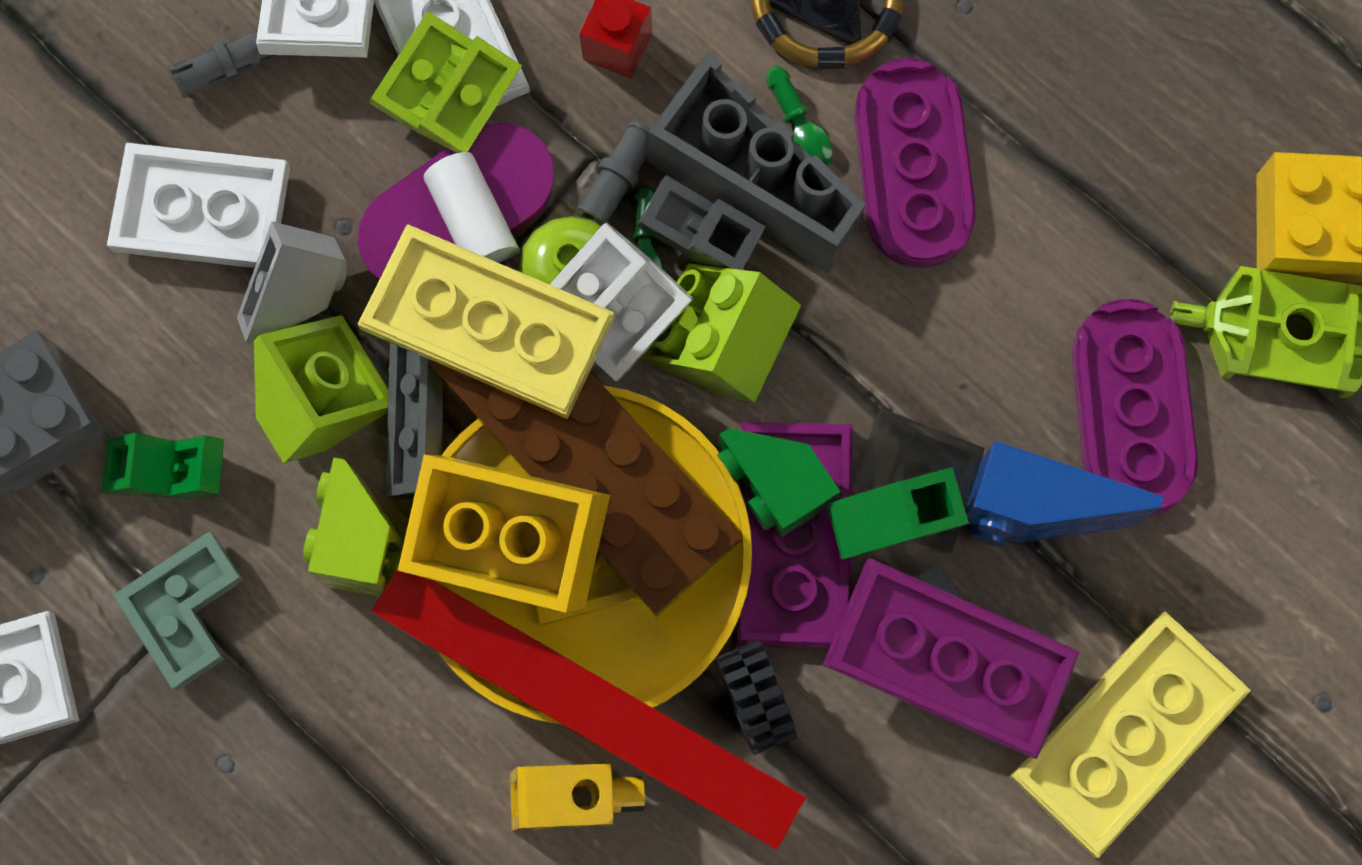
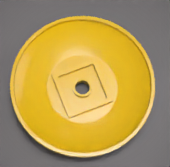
(616, 630)

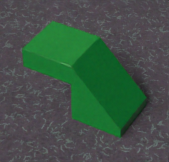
(162, 467)

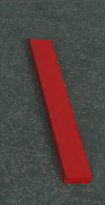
(590, 706)

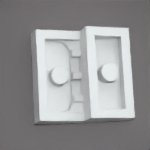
(632, 286)

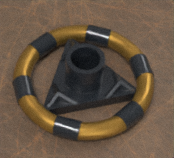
(832, 17)

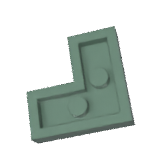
(166, 604)

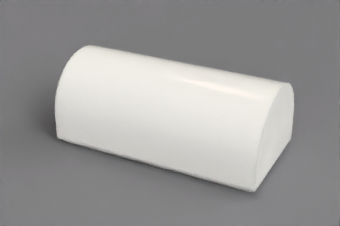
(470, 207)

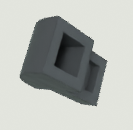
(698, 228)

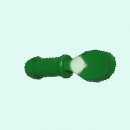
(806, 134)

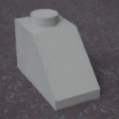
(290, 280)

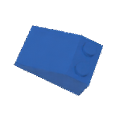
(1038, 498)

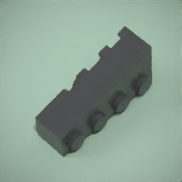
(736, 153)

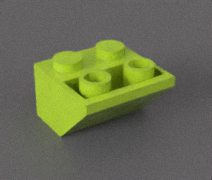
(727, 332)
(354, 538)

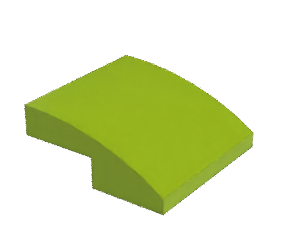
(445, 84)

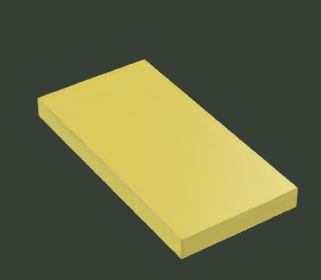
(487, 321)
(1130, 734)

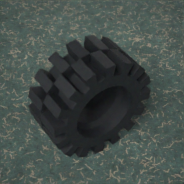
(756, 697)

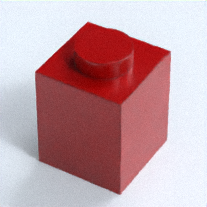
(616, 35)

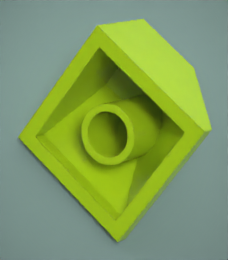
(314, 387)

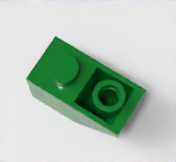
(780, 475)
(897, 513)

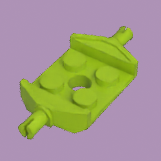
(1251, 332)

